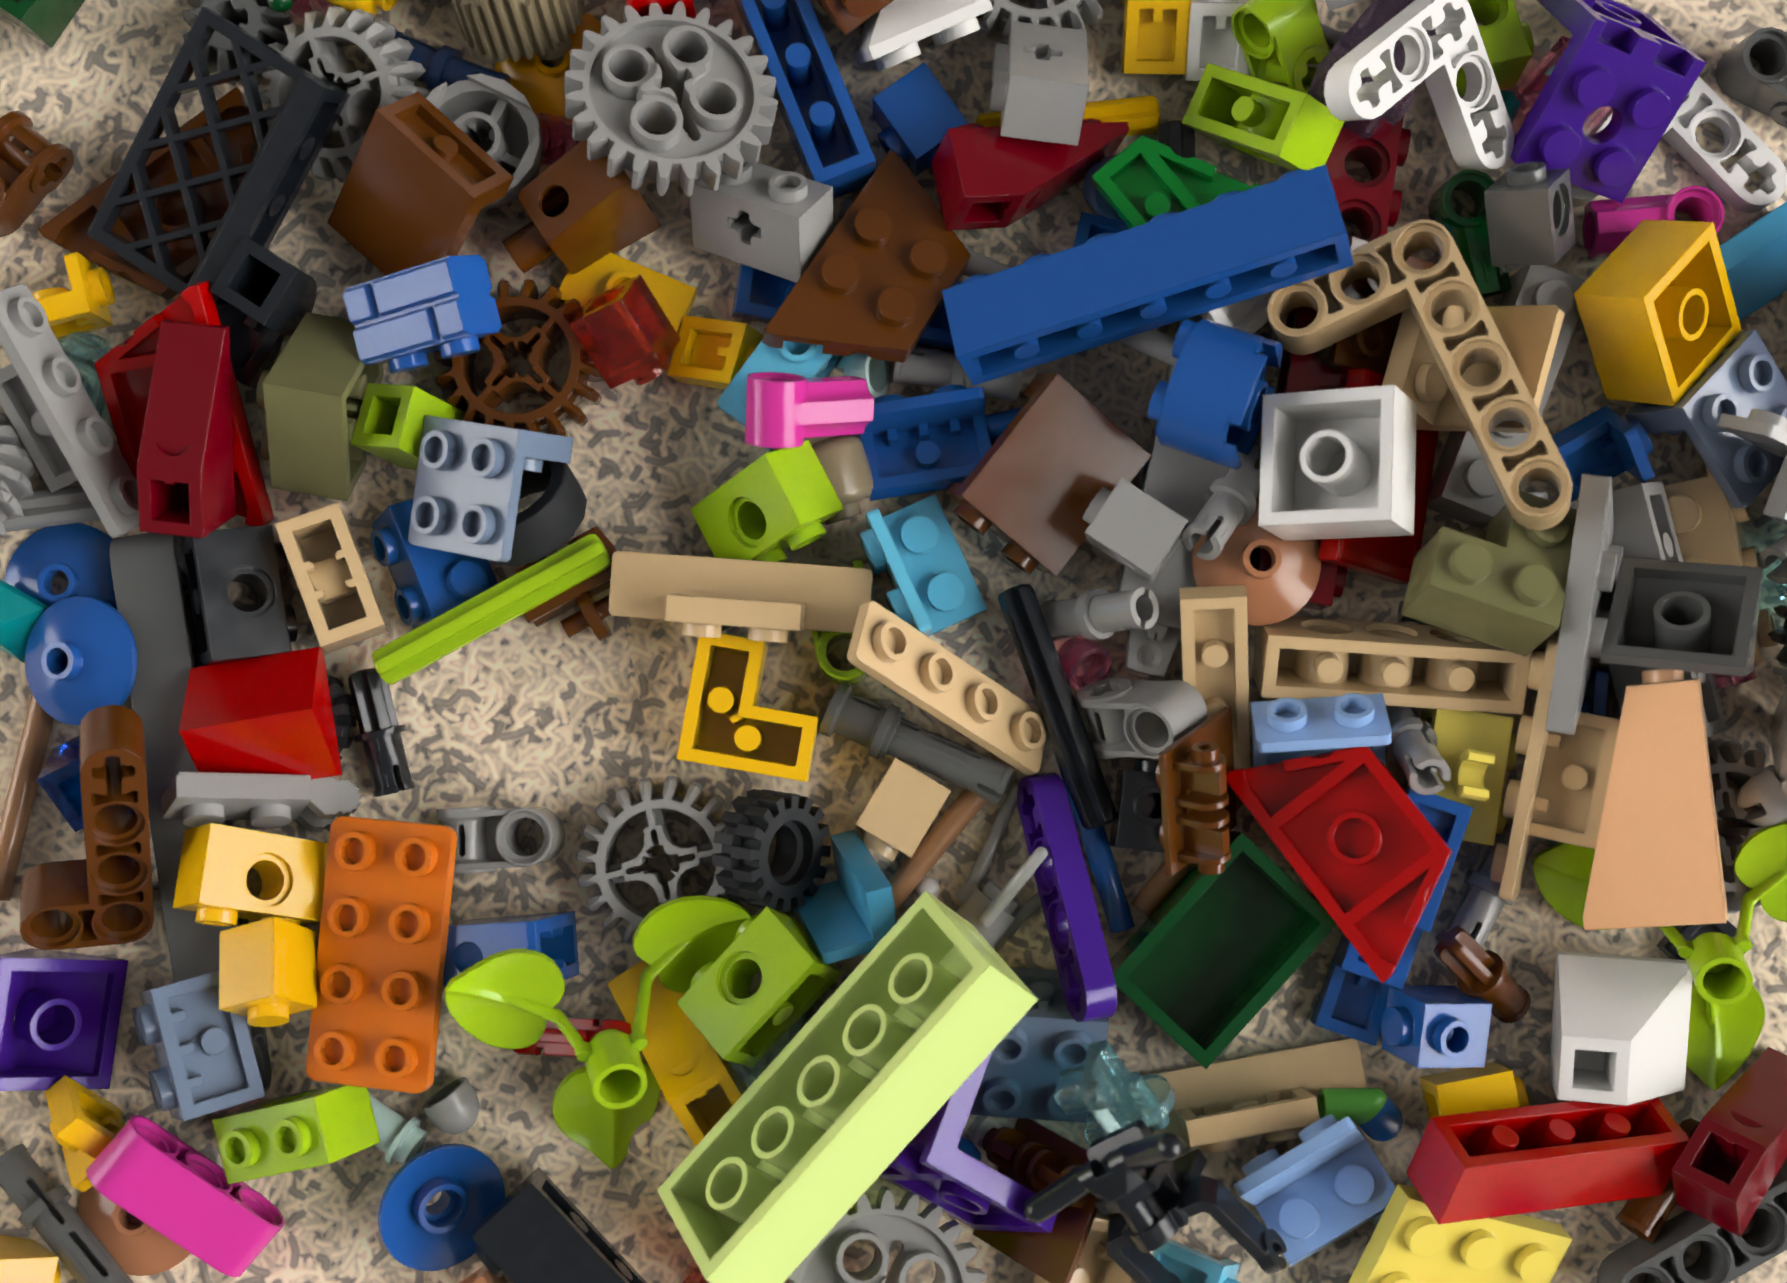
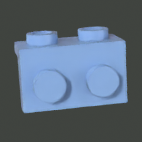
(1318, 726)

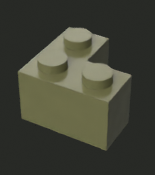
(313, 409)
(1497, 587)

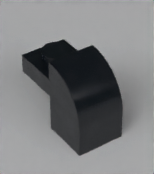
(262, 306)

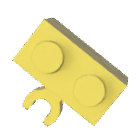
(1479, 754)

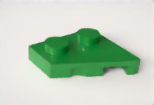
(1155, 180)

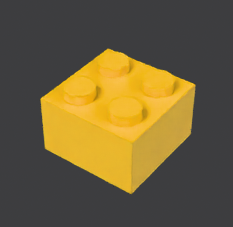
(1658, 311)

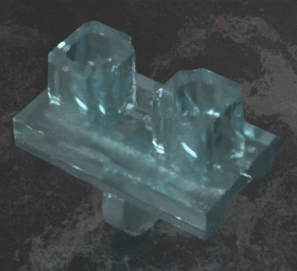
(1113, 1094)

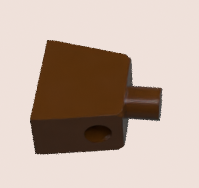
(578, 214)

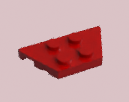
(126, 383)
(1351, 843)

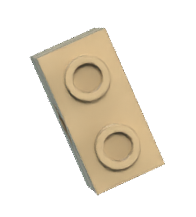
(331, 577)

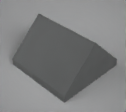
(1684, 616)

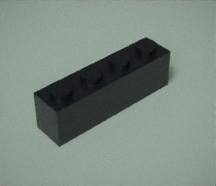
(547, 1239)

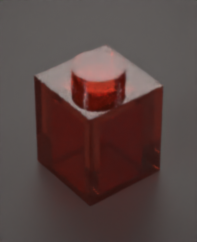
(626, 333)

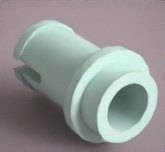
(398, 1136)

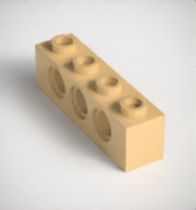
(1403, 661)

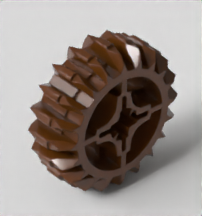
(541, 347)

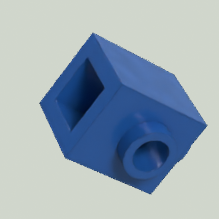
(915, 117)
(1436, 1026)

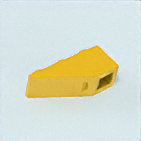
(683, 1062)

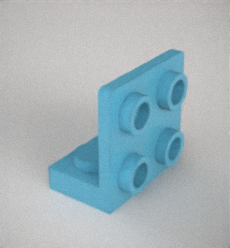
(924, 566)

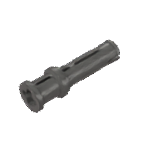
(889, 733)

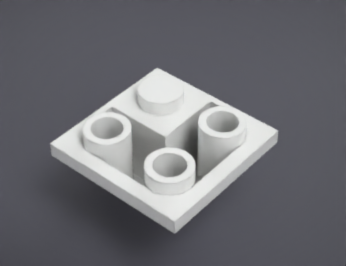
(894, 30)
(1618, 1027)

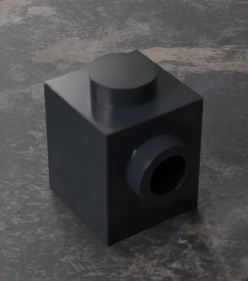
(1137, 808)

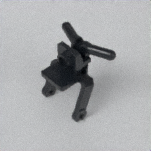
(1153, 1198)

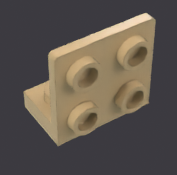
(1528, 334)

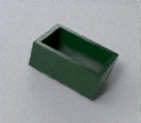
(1220, 949)

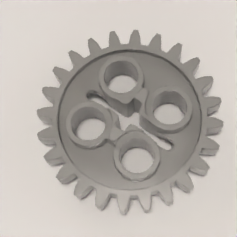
(717, 79)
(883, 1225)

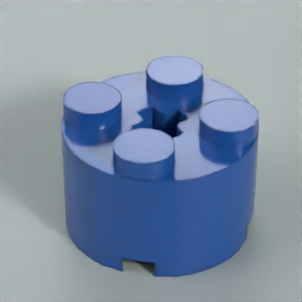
(1214, 392)

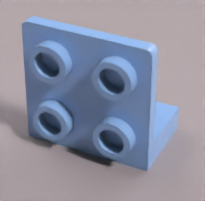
(1317, 1187)

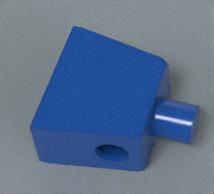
(545, 932)

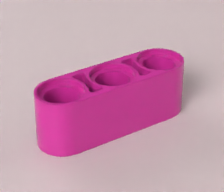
(185, 1196)

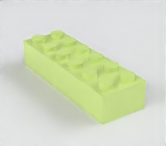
(844, 1097)

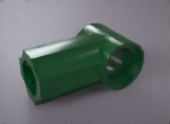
(1470, 233)

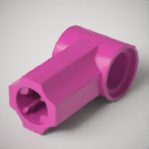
(1610, 222)
(792, 407)

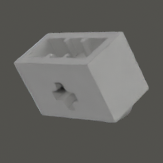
(1041, 83)
(763, 219)

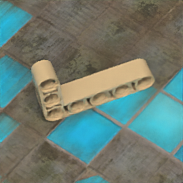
(1452, 348)

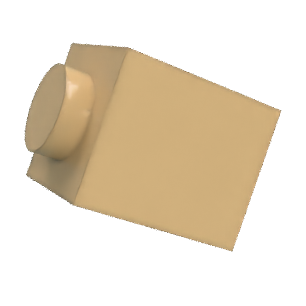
(901, 811)

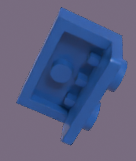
(925, 440)
(425, 578)

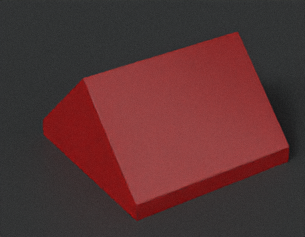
(262, 716)

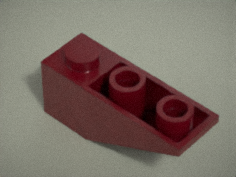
(1000, 179)
(188, 433)
(1737, 1147)

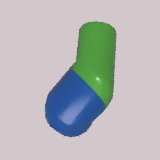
(1366, 1107)

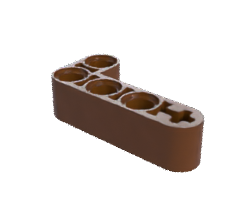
(110, 891)

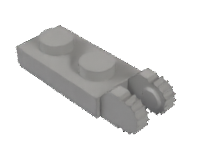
(261, 798)

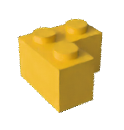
(724, 718)

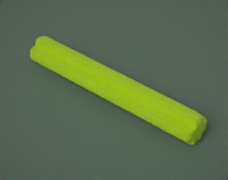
(491, 609)

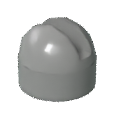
(1766, 793)
(453, 1107)

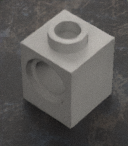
(1134, 528)

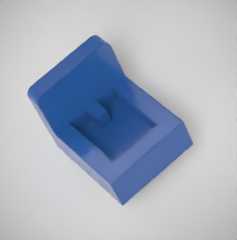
(1604, 447)

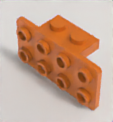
(381, 954)

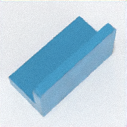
(1757, 262)
(854, 910)

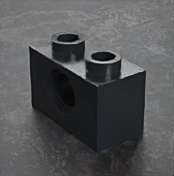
(245, 557)

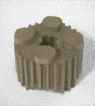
(518, 27)

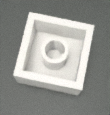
(1338, 463)

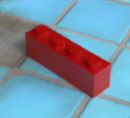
(1544, 1158)

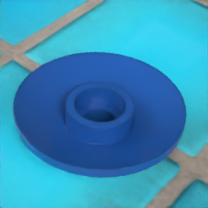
(66, 548)
(98, 653)
(442, 1232)

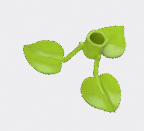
(515, 990)
(1724, 1002)

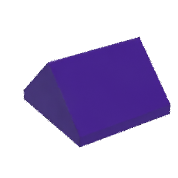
(58, 1018)

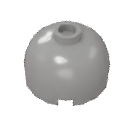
(498, 122)

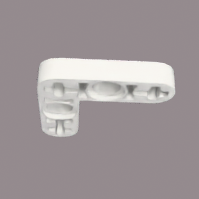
(1705, 106)
(1474, 126)

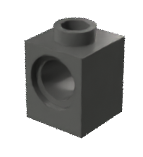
(1530, 215)

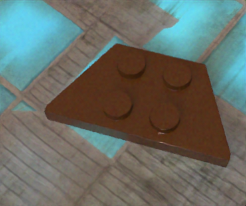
(72, 224)
(875, 274)

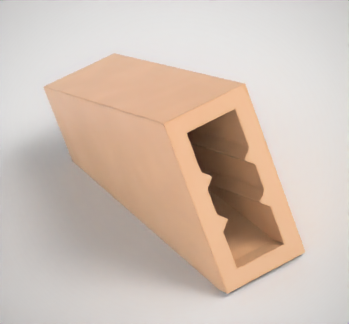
(1658, 823)

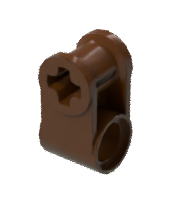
(23, 177)

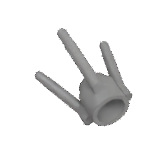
(993, 907)

